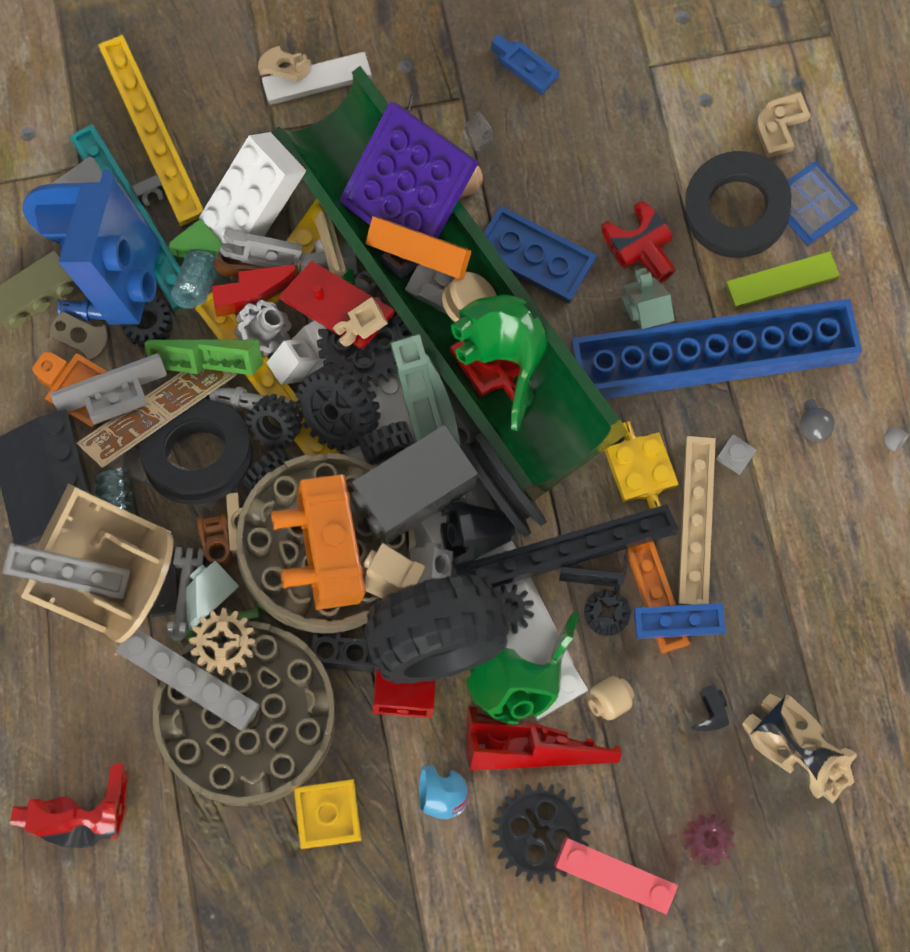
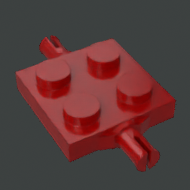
(489, 375)

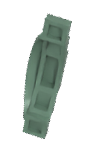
(423, 391)

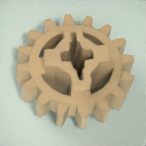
(222, 654)

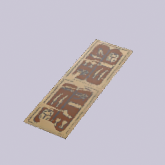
(163, 406)

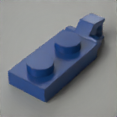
(525, 64)

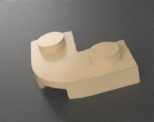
(774, 121)

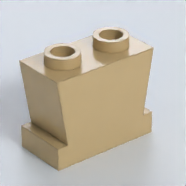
(389, 572)

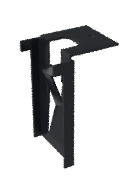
(594, 576)

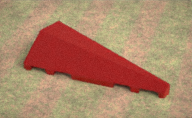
(526, 745)

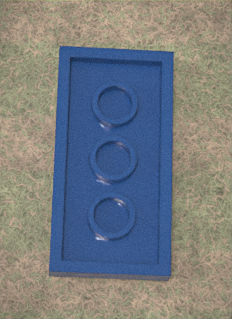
(539, 254)

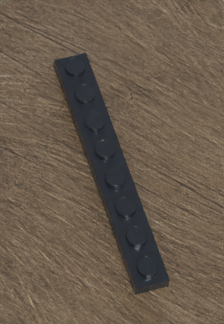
(572, 547)

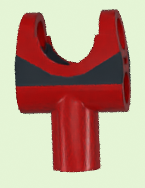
(641, 244)

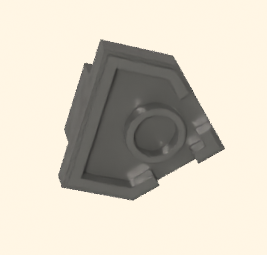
(428, 286)

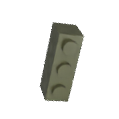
(33, 290)

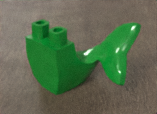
(506, 331)
(516, 687)

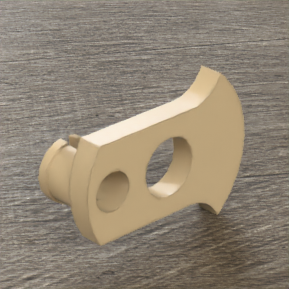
(271, 59)

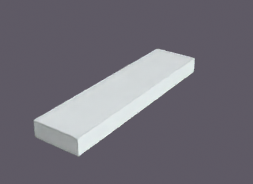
(321, 78)

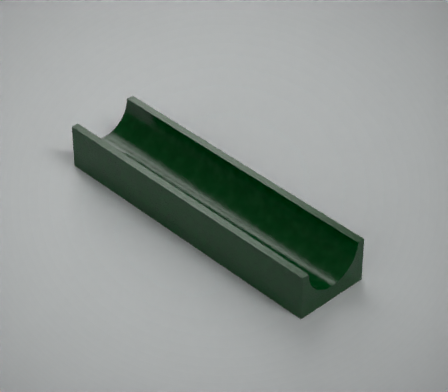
(568, 414)

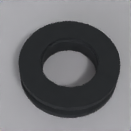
(738, 167)
(206, 483)
(503, 486)

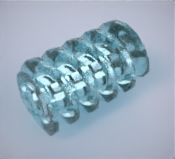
(194, 279)
(112, 486)

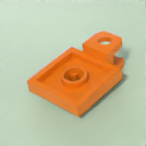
(64, 375)

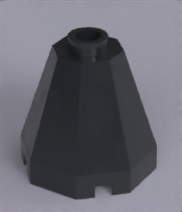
(473, 531)

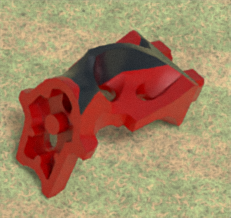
(68, 825)

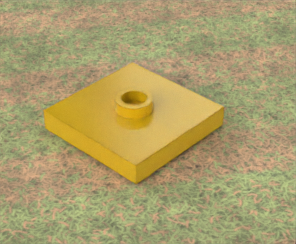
(327, 814)

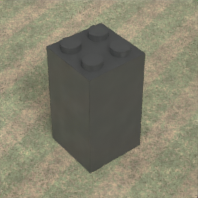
(413, 485)

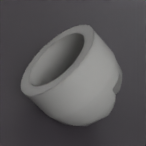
(363, 285)
(895, 438)

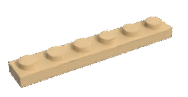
(696, 521)

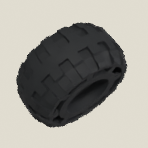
(436, 629)

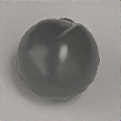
(816, 422)

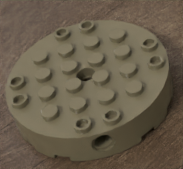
(266, 551)
(281, 742)

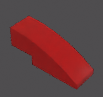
(253, 287)

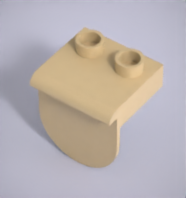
(109, 535)

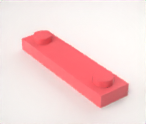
(615, 875)

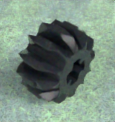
(521, 606)

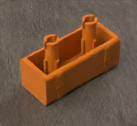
(329, 543)

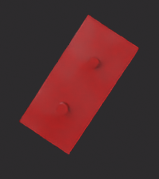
(328, 299)

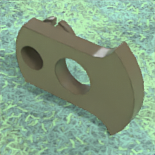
(93, 343)

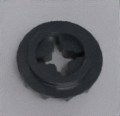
(605, 625)

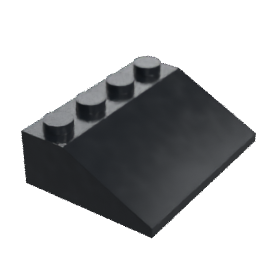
(35, 471)

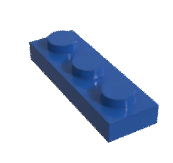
(679, 621)

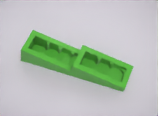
(218, 355)

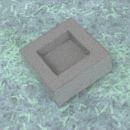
(736, 454)

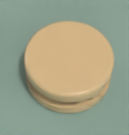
(464, 291)

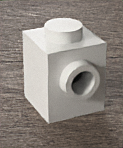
(292, 361)

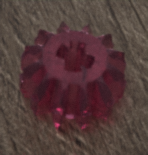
(698, 840)

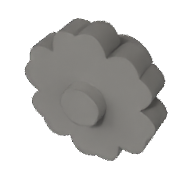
(263, 323)

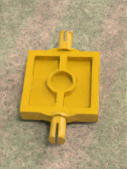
(641, 467)

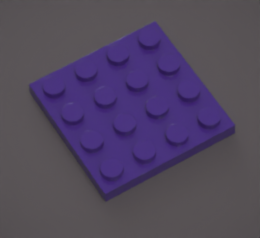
(408, 174)

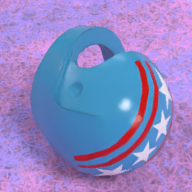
(442, 796)

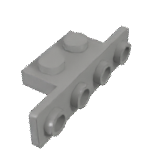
(112, 391)

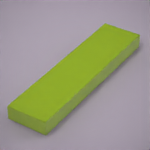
(782, 280)

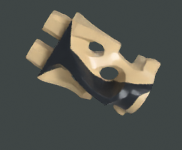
(780, 732)

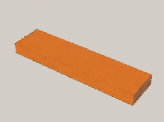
(418, 247)
(653, 587)

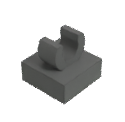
(146, 186)

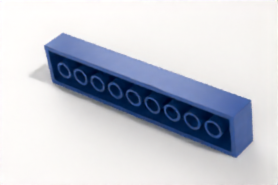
(720, 349)

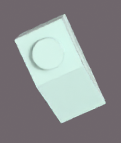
(207, 592)

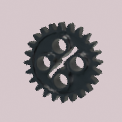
(381, 356)
(516, 846)

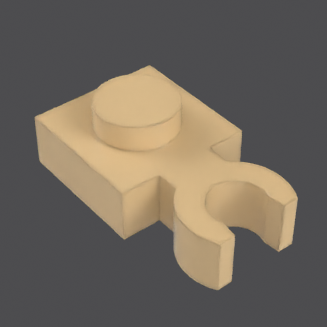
(364, 321)

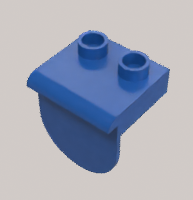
(102, 243)

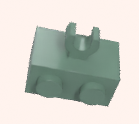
(647, 301)

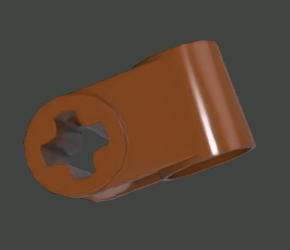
(215, 536)

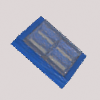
(817, 203)

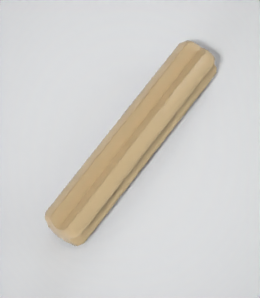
(330, 244)

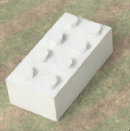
(253, 188)

